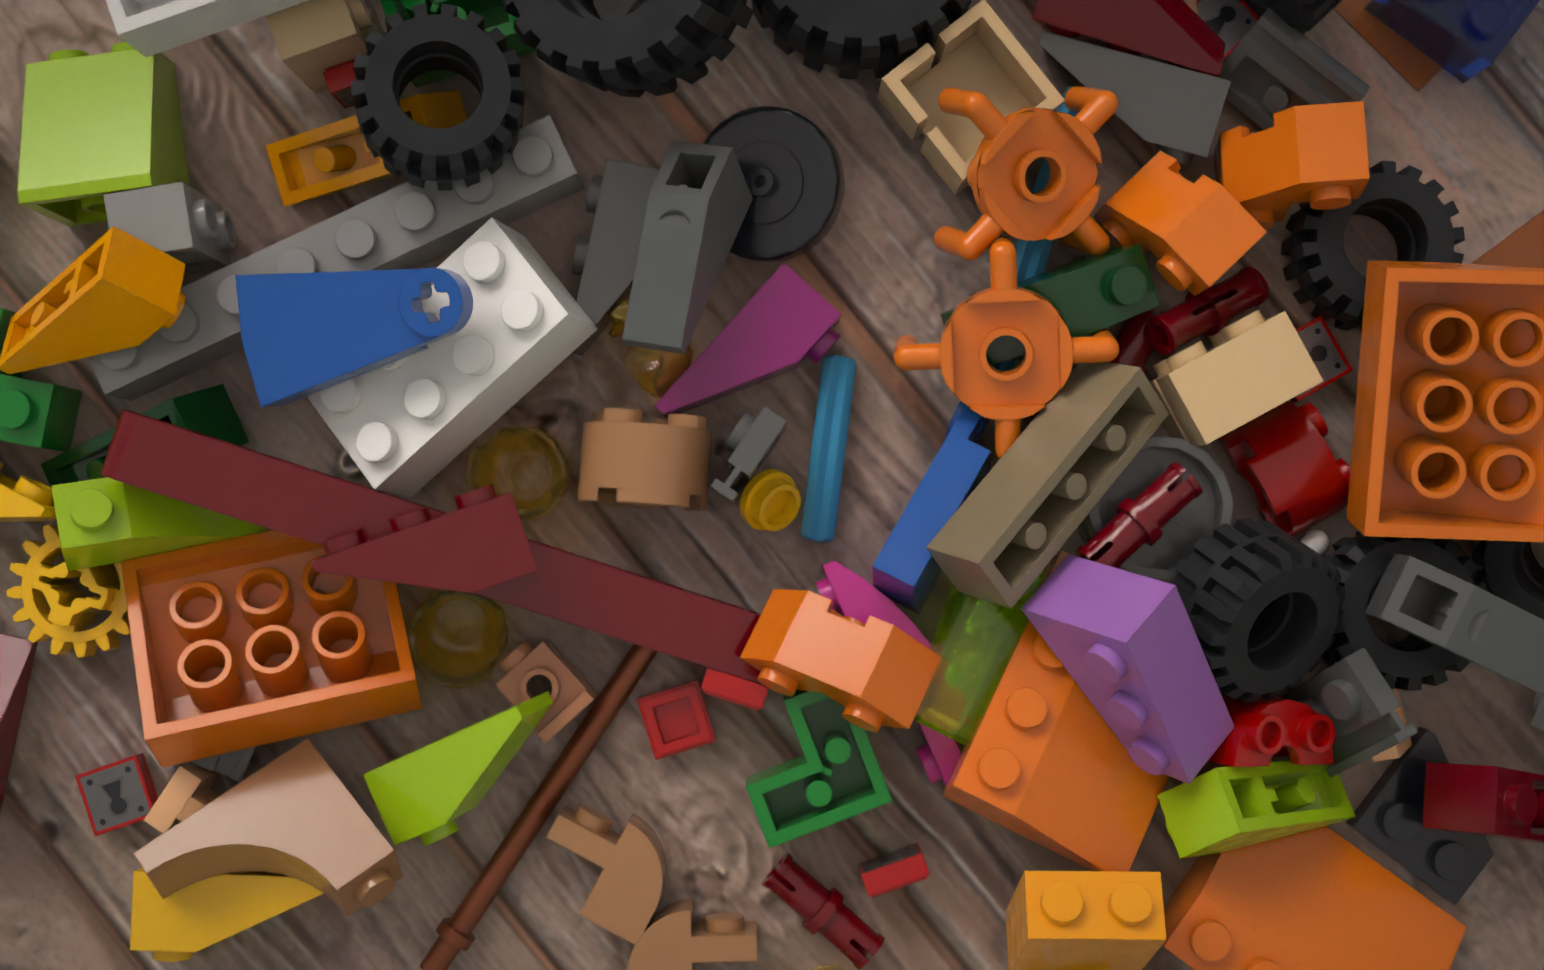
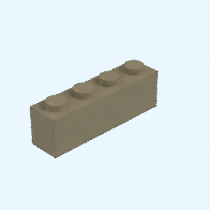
(1048, 482)

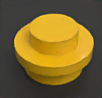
(770, 501)

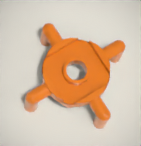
(1001, 164)
(997, 313)

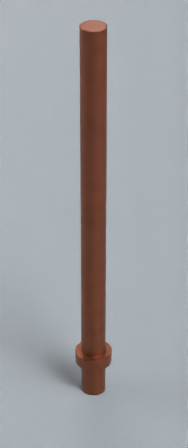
(456, 933)

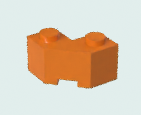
(1306, 157)
(1187, 225)
(864, 667)

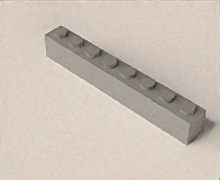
(382, 233)

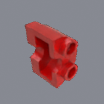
(1289, 466)
(1275, 729)

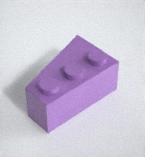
(1135, 662)

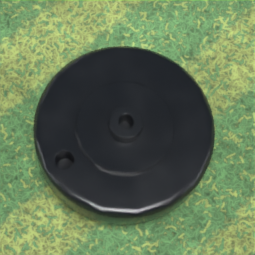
(791, 177)

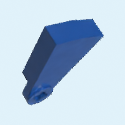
(337, 325)
(904, 566)

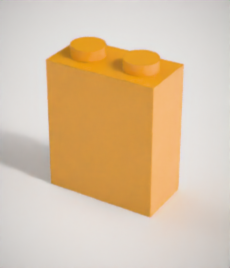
(1085, 920)

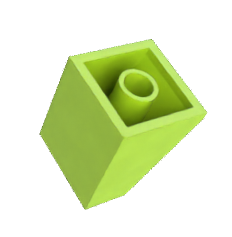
(97, 131)

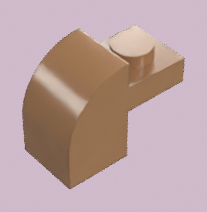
(631, 865)
(677, 943)

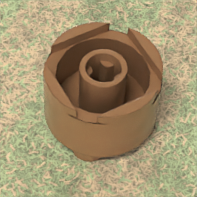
(645, 462)

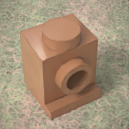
(569, 688)

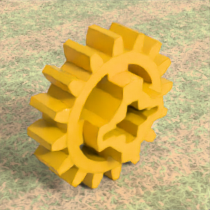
(68, 608)

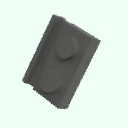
(1284, 69)
(750, 446)
(1359, 706)

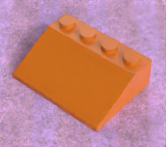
(1450, 403)
(259, 648)
(1054, 765)
(1305, 907)

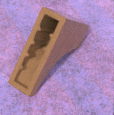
(281, 821)

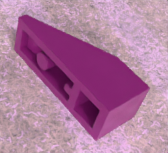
(764, 340)

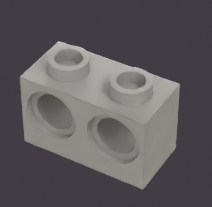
(177, 223)

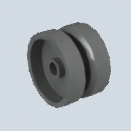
(1183, 530)

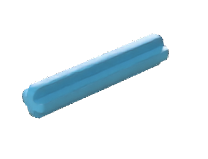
(828, 448)

